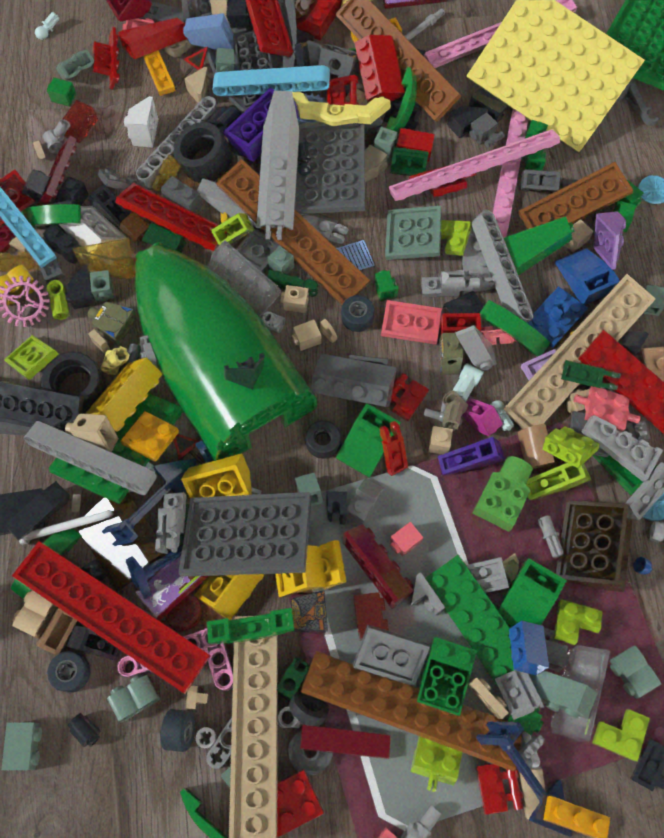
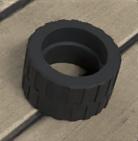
(194, 139)
(72, 363)

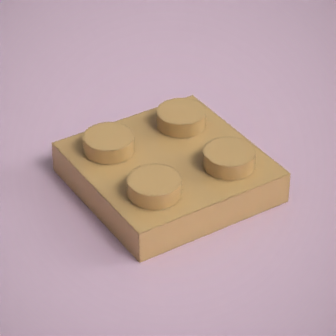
(493, 703)

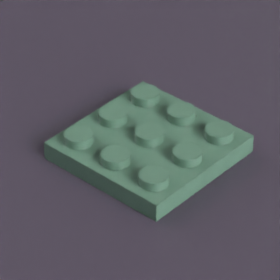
(413, 232)

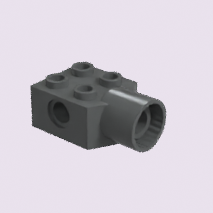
(338, 59)

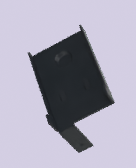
(465, 304)

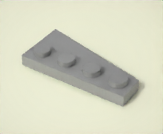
(474, 260)
(630, 452)

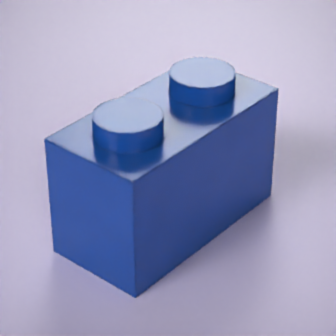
(528, 648)

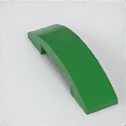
(408, 102)
(53, 214)
(514, 327)
(57, 542)
(250, 628)
(192, 805)

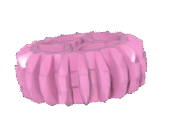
(27, 285)

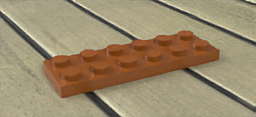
(579, 198)

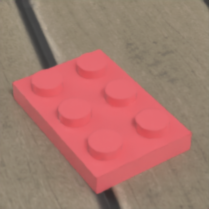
(411, 322)

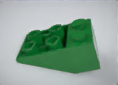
(363, 444)
(531, 594)
(446, 676)

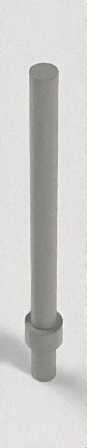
(429, 21)

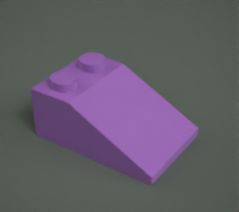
(609, 237)

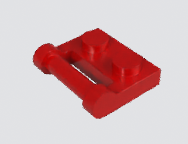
(336, 90)

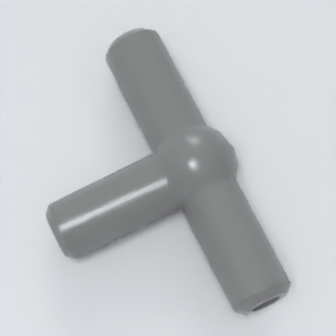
(437, 415)

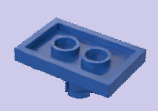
(557, 315)

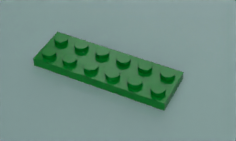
(474, 615)

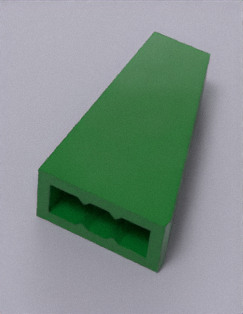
(538, 242)

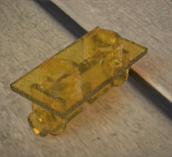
(169, 168)
(7, 261)

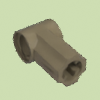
(454, 409)

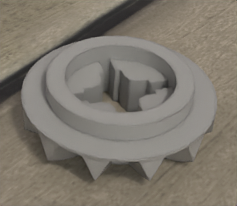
(531, 747)

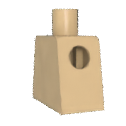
(94, 430)

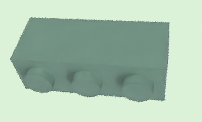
(564, 694)

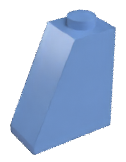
(209, 31)

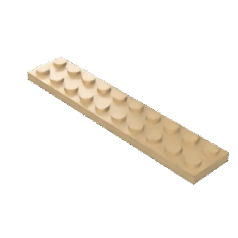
(546, 388)
(254, 739)

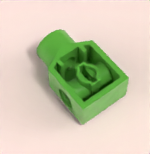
(505, 494)

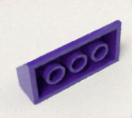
(247, 130)

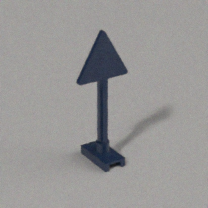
(171, 475)
(140, 574)
(505, 735)

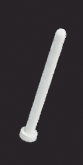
(66, 525)

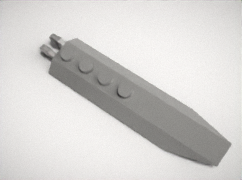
(278, 165)
(220, 201)

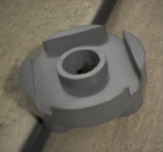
(300, 761)

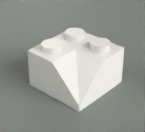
(142, 123)

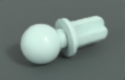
(42, 31)
(507, 423)

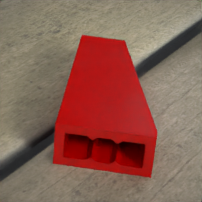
(152, 37)

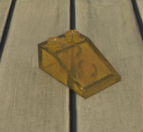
(113, 256)

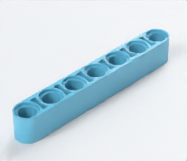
(279, 79)

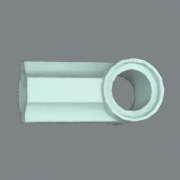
(468, 379)

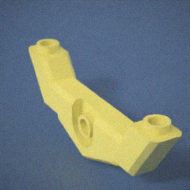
(339, 114)

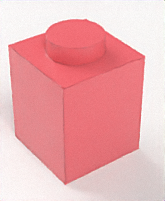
(405, 539)

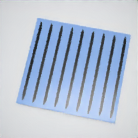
(357, 254)

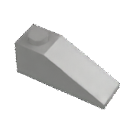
(477, 348)

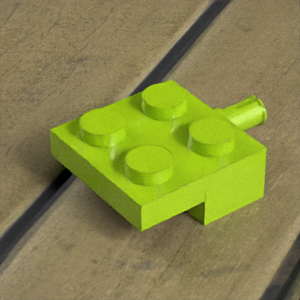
(436, 763)

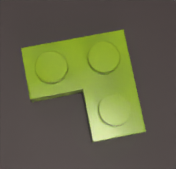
(457, 234)
(575, 616)
(626, 740)

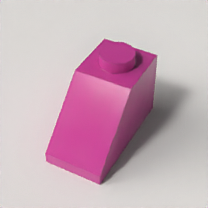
(482, 417)

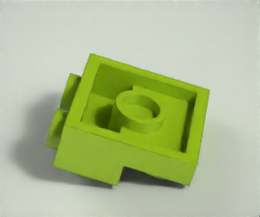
(570, 446)

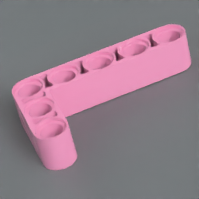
(212, 649)

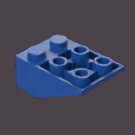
(587, 275)

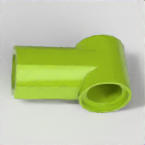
(58, 300)

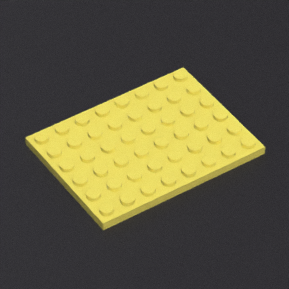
(555, 69)

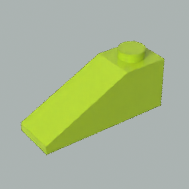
(557, 480)

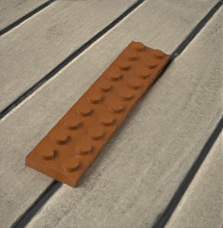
(433, 90)
(304, 242)
(398, 707)

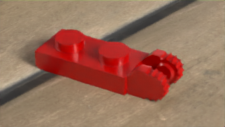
(394, 449)

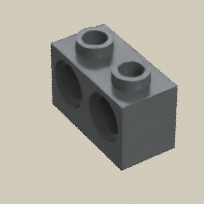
(540, 181)

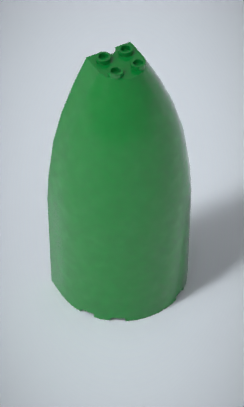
(196, 330)

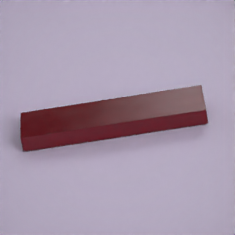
(345, 742)

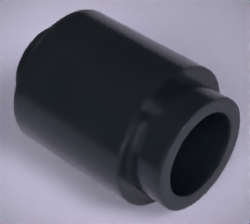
(84, 730)

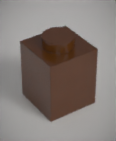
(134, 227)

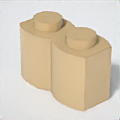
(34, 615)

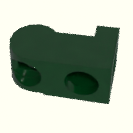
(293, 678)

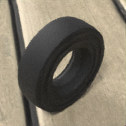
(305, 715)

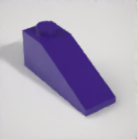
(472, 456)

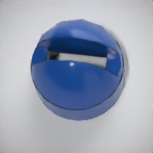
(642, 562)

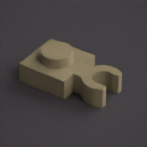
(176, 50)

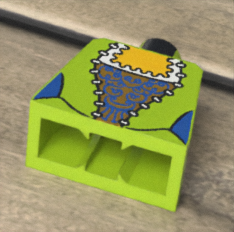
(236, 226)

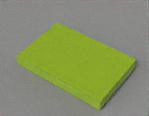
(31, 357)

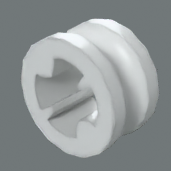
(199, 736)

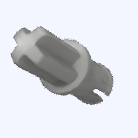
(550, 536)

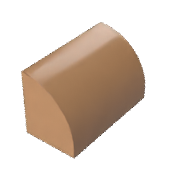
(532, 443)
(56, 632)

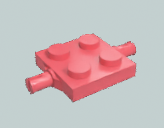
(607, 406)

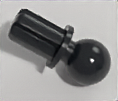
(304, 167)

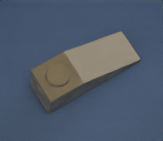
(374, 162)

